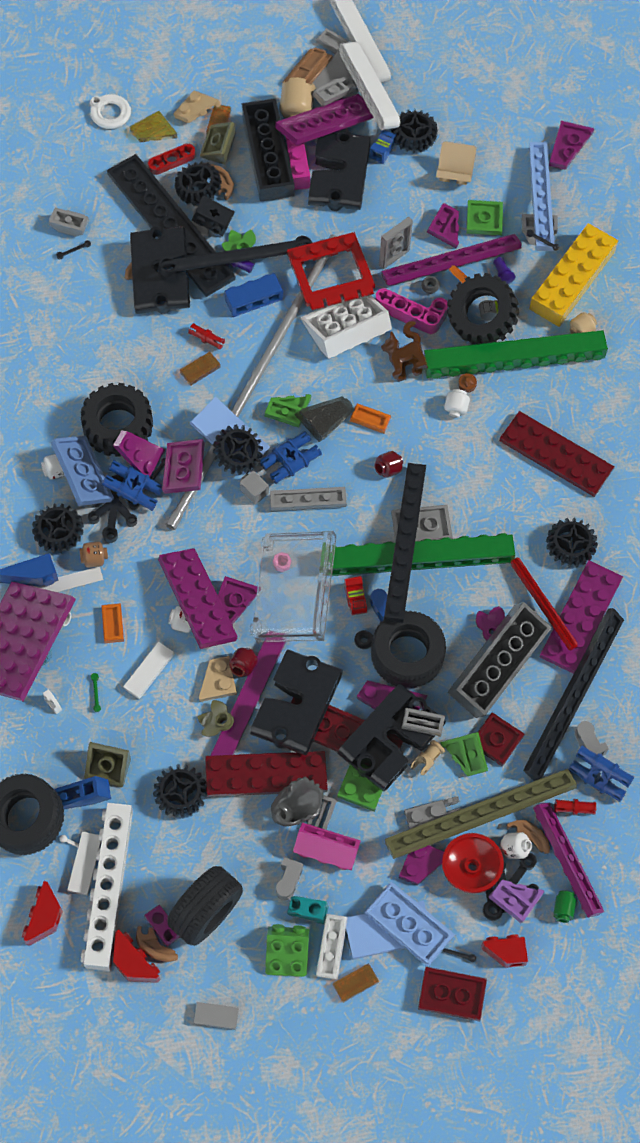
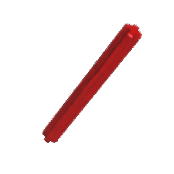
(544, 604)

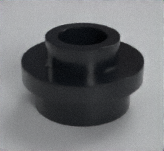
(363, 634)

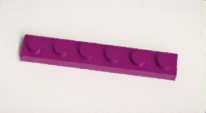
(571, 866)

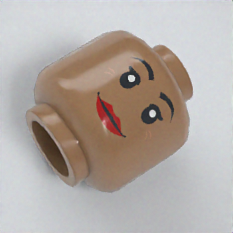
(93, 554)

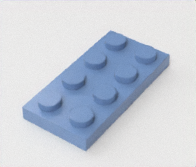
(81, 470)

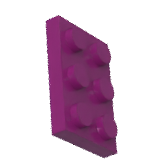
(183, 466)

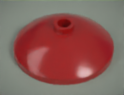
(477, 851)

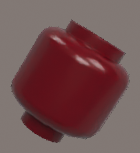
(388, 464)
(243, 662)

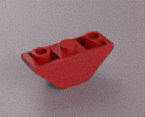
(44, 916)
(132, 961)

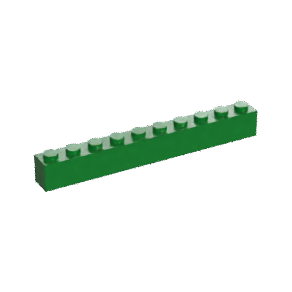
(515, 354)
(427, 554)

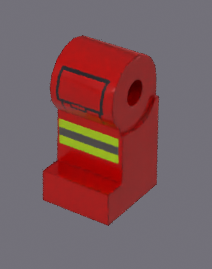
(355, 595)

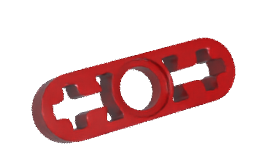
(170, 165)

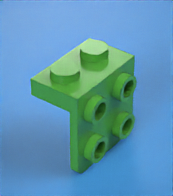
(287, 950)

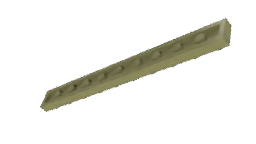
(480, 813)

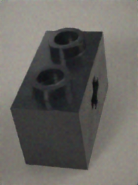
(212, 216)

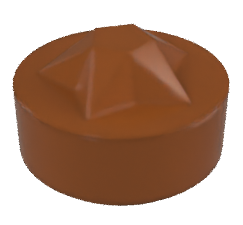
(467, 382)

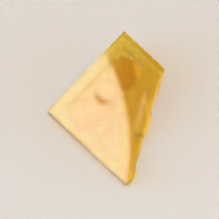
(153, 128)

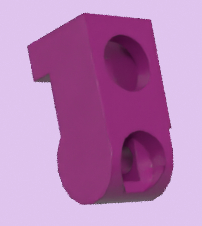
(158, 920)

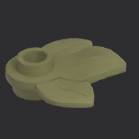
(213, 720)

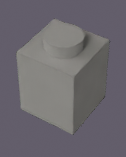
(254, 487)

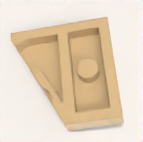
(195, 106)
(218, 680)

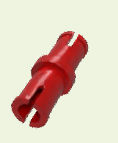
(206, 336)
(575, 807)

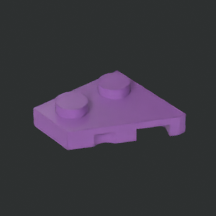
(515, 899)

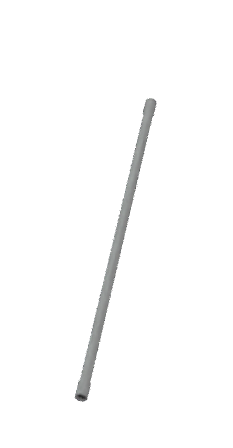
(177, 514)

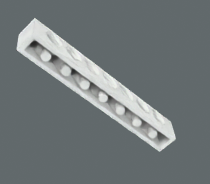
(102, 959)

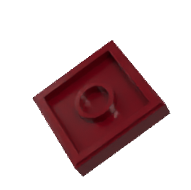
(499, 738)

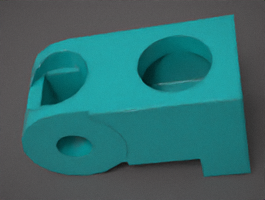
(308, 909)

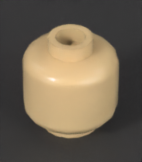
(583, 323)

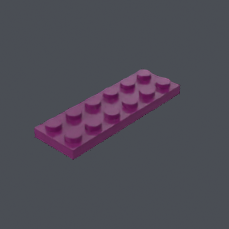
(325, 119)
(197, 598)
(582, 615)

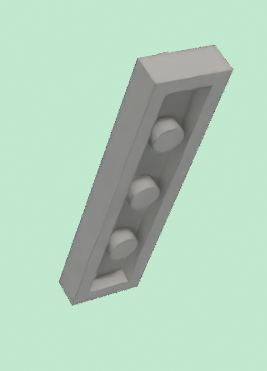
(308, 498)

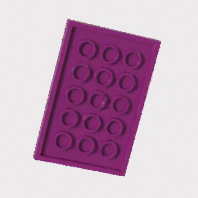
(27, 631)

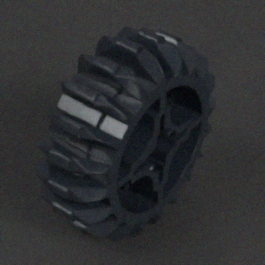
(424, 135)
(196, 177)
(233, 443)
(61, 516)
(557, 542)
(173, 794)

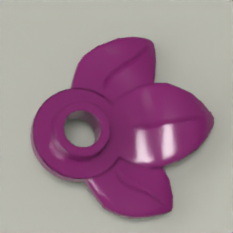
(489, 621)

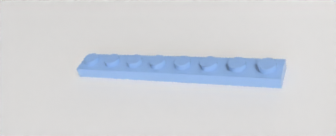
(541, 194)

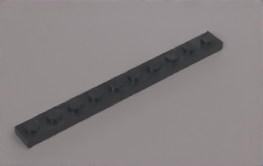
(405, 543)
(573, 695)

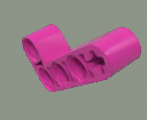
(392, 300)

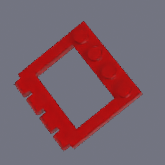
(333, 294)

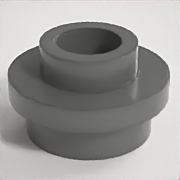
(430, 280)

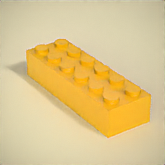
(573, 275)

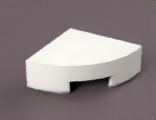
(51, 701)

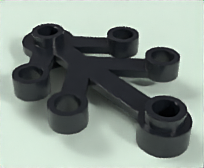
(112, 507)
(514, 879)

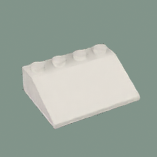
(347, 324)

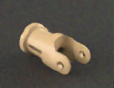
(428, 756)

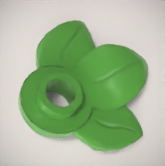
(239, 241)

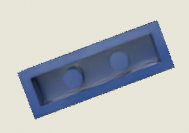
(253, 294)

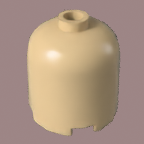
(296, 97)

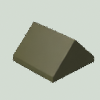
(218, 142)
(107, 763)

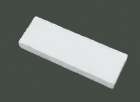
(148, 670)
(84, 864)
(331, 946)

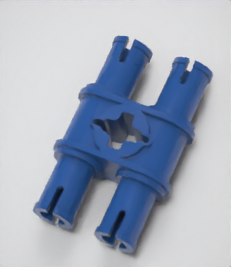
(289, 465)
(125, 489)
(609, 771)

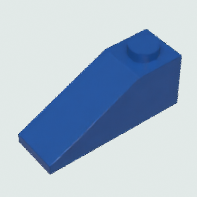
(32, 572)
(84, 792)

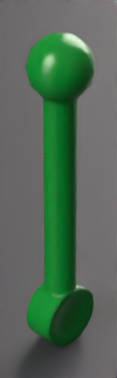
(94, 677)

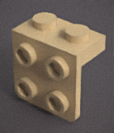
(456, 162)

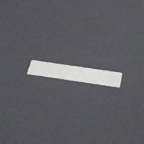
(75, 580)

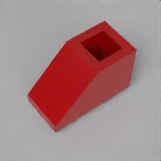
(507, 952)

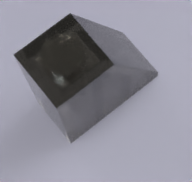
(325, 416)

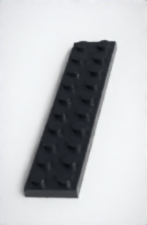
(161, 210)

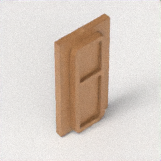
(310, 65)

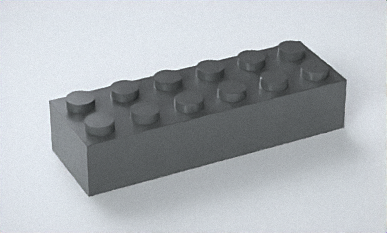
(499, 660)

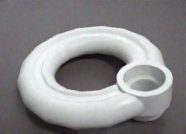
(109, 99)

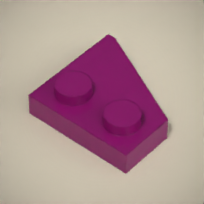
(446, 225)
(421, 864)

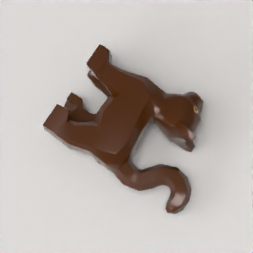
(405, 355)

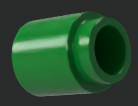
(564, 906)

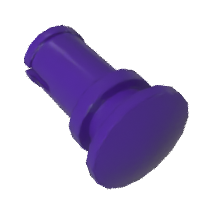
(245, 265)
(503, 271)

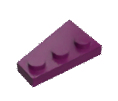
(568, 143)
(138, 452)
(236, 597)
(374, 693)

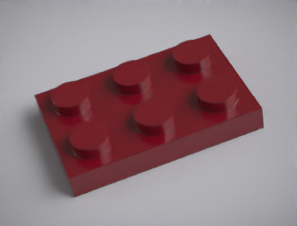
(452, 994)

